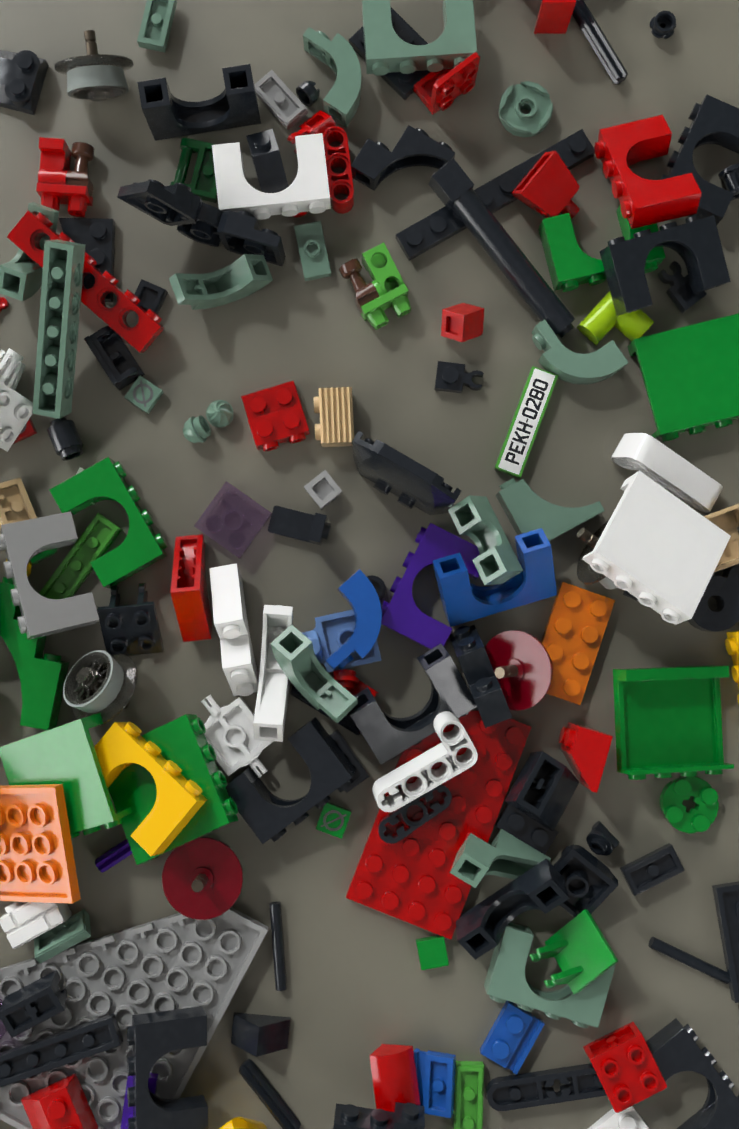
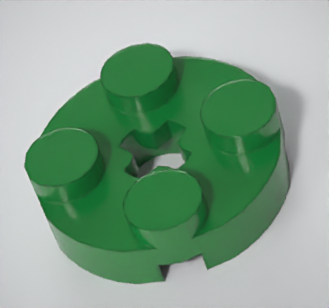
(700, 816)

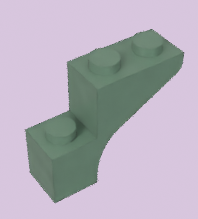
(504, 858)

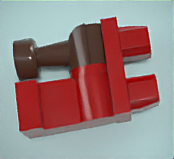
(60, 184)

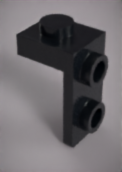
(299, 525)

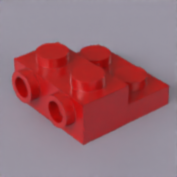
(275, 416)

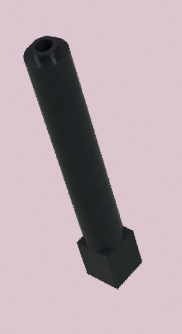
(457, 193)

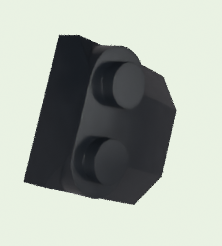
(21, 80)
(585, 878)

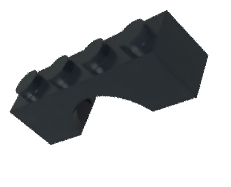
(483, 924)

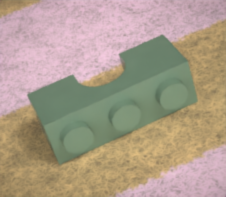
(478, 521)

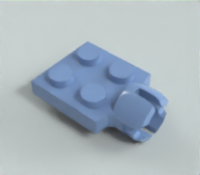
(331, 633)

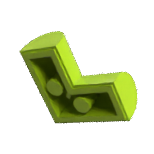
(603, 319)

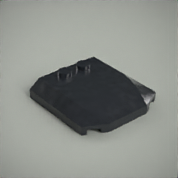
(402, 476)

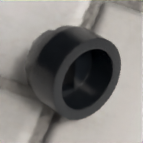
(308, 93)

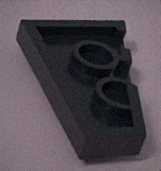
(99, 243)

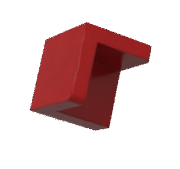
(462, 322)

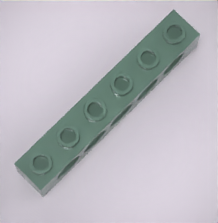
(58, 328)

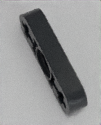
(413, 825)

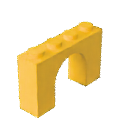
(176, 796)

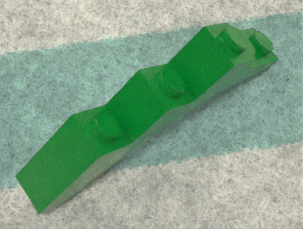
(39, 676)

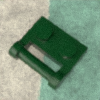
(203, 179)

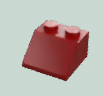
(586, 753)
(60, 1106)

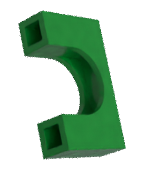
(573, 267)
(141, 545)

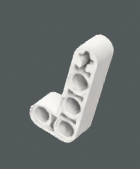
(668, 469)
(422, 764)

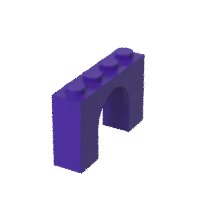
(402, 613)

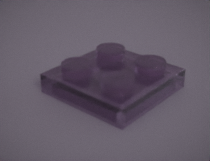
(233, 520)

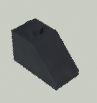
(267, 161)

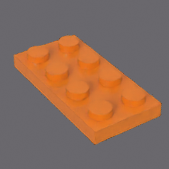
(574, 639)

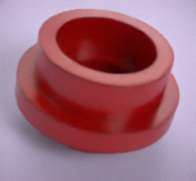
(346, 678)

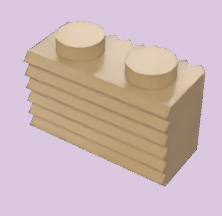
(336, 417)

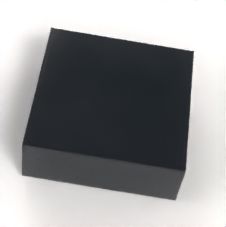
(150, 296)

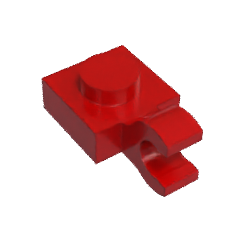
(314, 125)

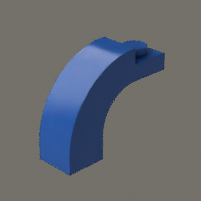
(368, 618)

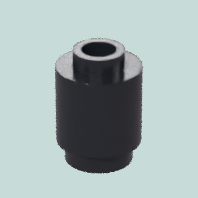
(65, 438)

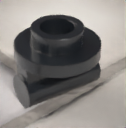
(601, 840)

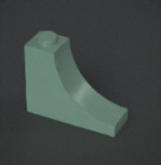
(530, 512)

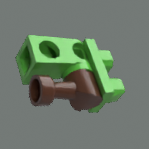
(383, 292)

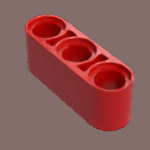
(335, 158)

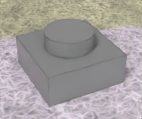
(323, 489)

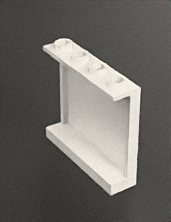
(658, 549)

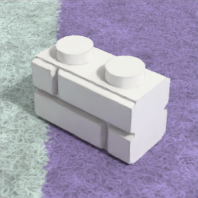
(31, 919)

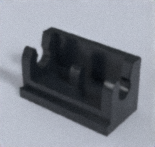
(114, 357)
(33, 1004)

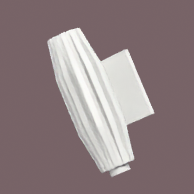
(14, 407)

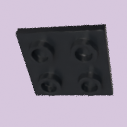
(130, 627)

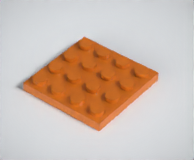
(36, 845)

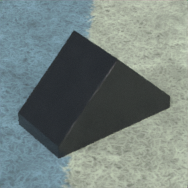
(260, 1033)

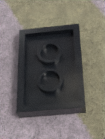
(400, 82)

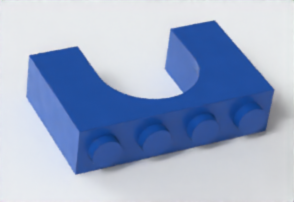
(469, 602)

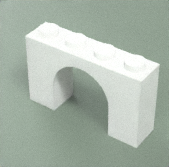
(305, 194)

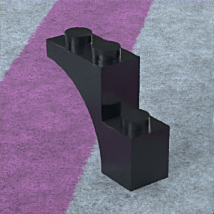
(413, 149)
(480, 675)

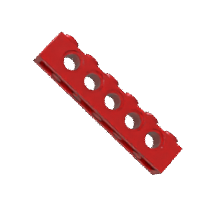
(27, 237)

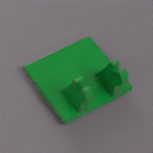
(579, 953)

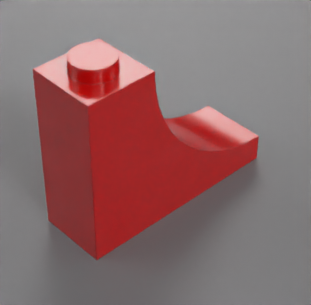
(190, 588)

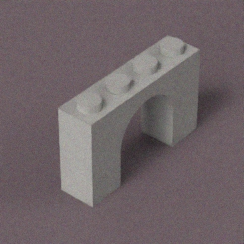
(40, 614)

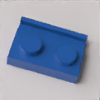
(511, 1037)
(436, 1081)

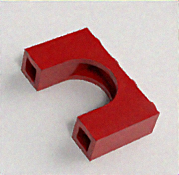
(643, 199)

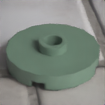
(530, 97)

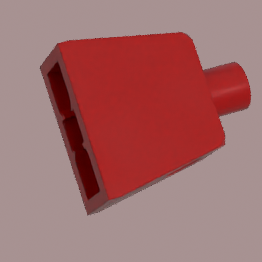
(549, 187)

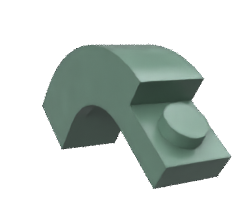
(340, 56)
(22, 275)
(222, 286)
(573, 366)
(299, 663)

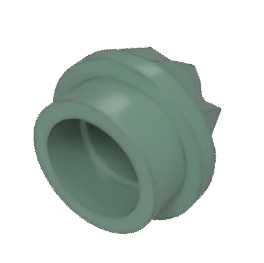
(219, 413)
(196, 429)

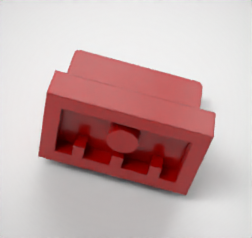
(625, 1067)

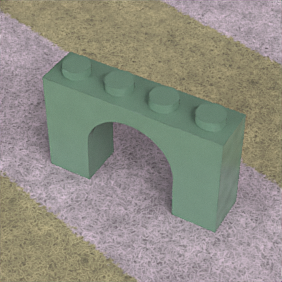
(389, 53)
(508, 982)

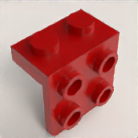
(441, 88)

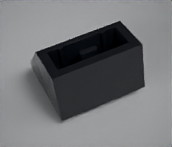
(543, 789)

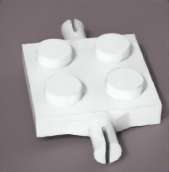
(232, 736)

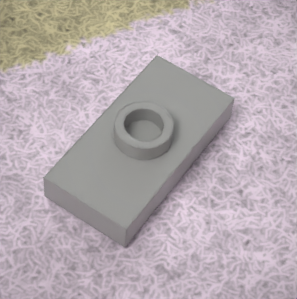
(280, 100)

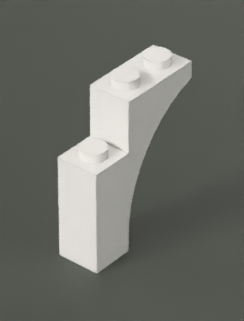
(233, 629)
(273, 683)

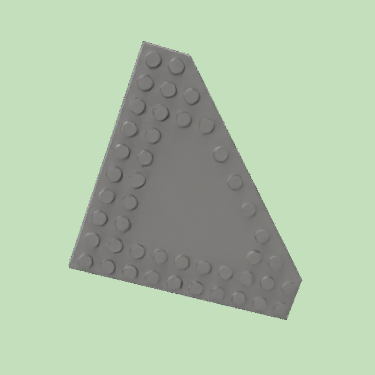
(130, 973)

